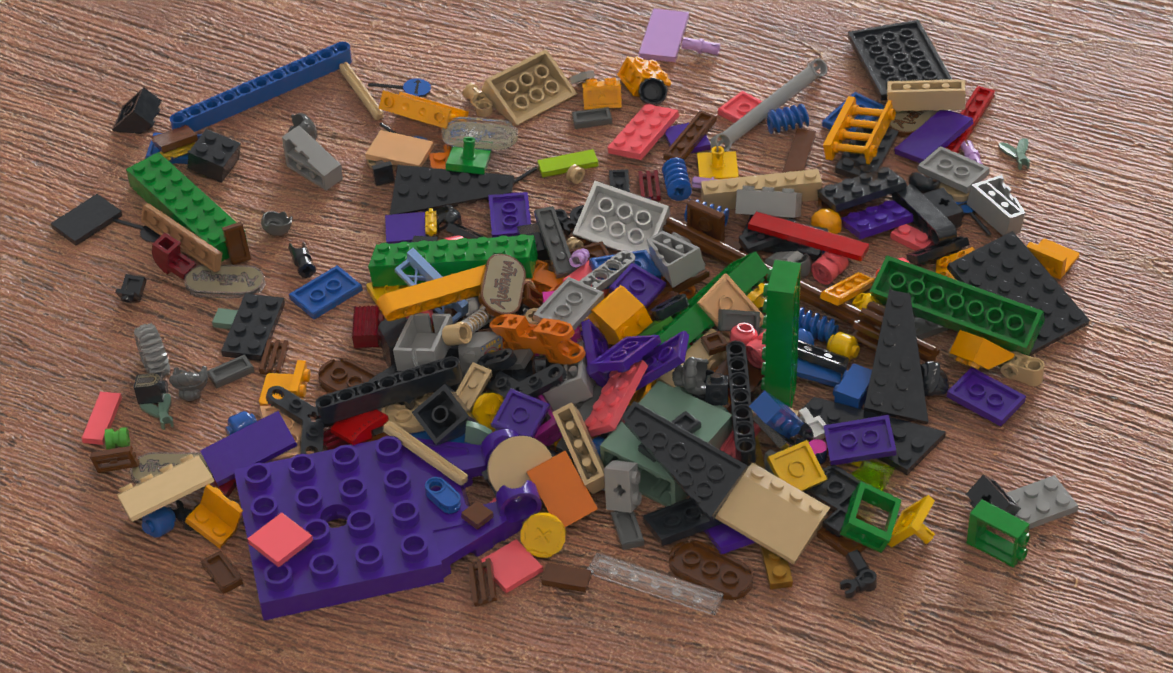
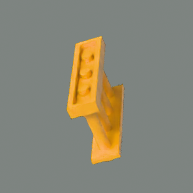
(420, 108)
(846, 121)

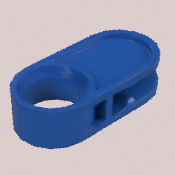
(446, 498)

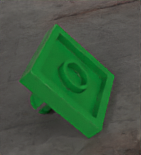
(468, 158)

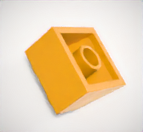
(621, 315)
(978, 352)

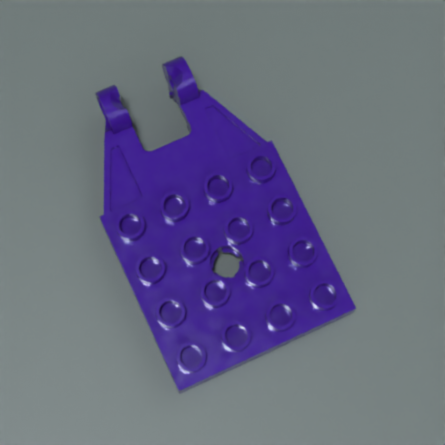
(392, 528)

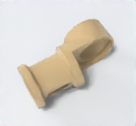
(481, 100)

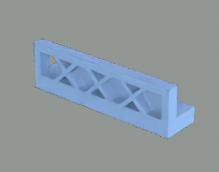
(427, 274)

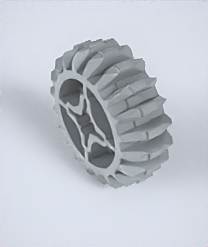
(151, 349)

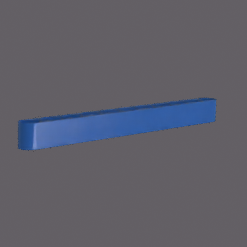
(263, 88)

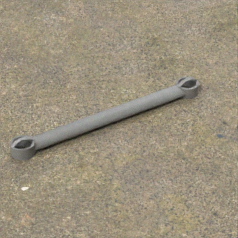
(773, 102)

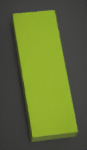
(562, 163)

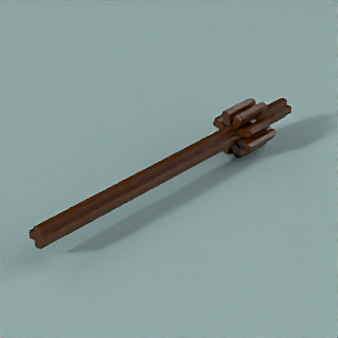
(865, 321)

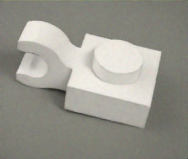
(815, 423)

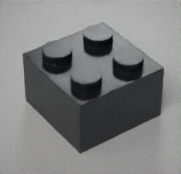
(213, 155)

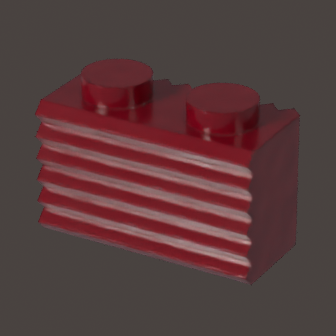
(365, 326)

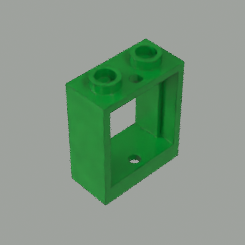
(857, 529)
(992, 544)

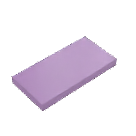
(664, 35)

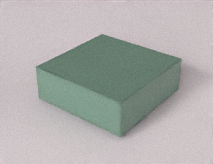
(224, 318)

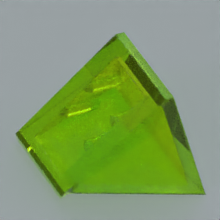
(874, 474)

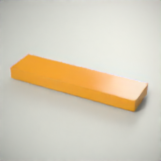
(847, 289)

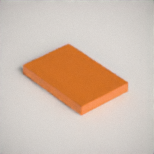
(562, 489)

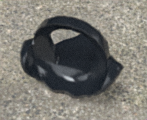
(448, 214)

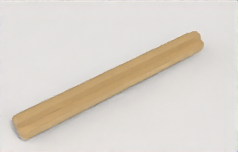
(361, 91)
(426, 453)

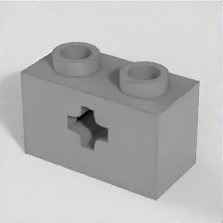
(622, 486)

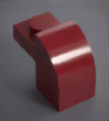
(168, 257)

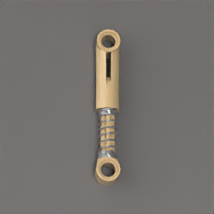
(462, 331)

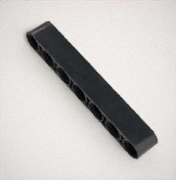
(389, 390)
(740, 400)

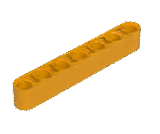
(431, 294)

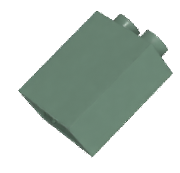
(668, 403)

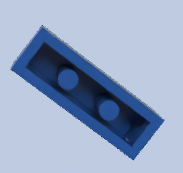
(776, 414)

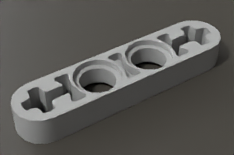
(609, 275)

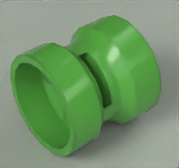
(117, 438)

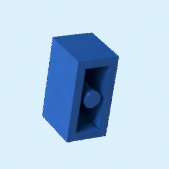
(853, 387)

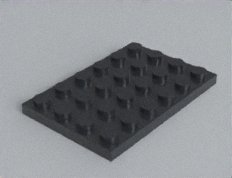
(897, 54)
(1015, 273)

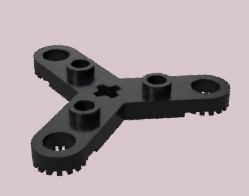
(532, 386)
(300, 412)

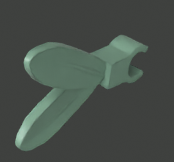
(1019, 153)
(160, 411)

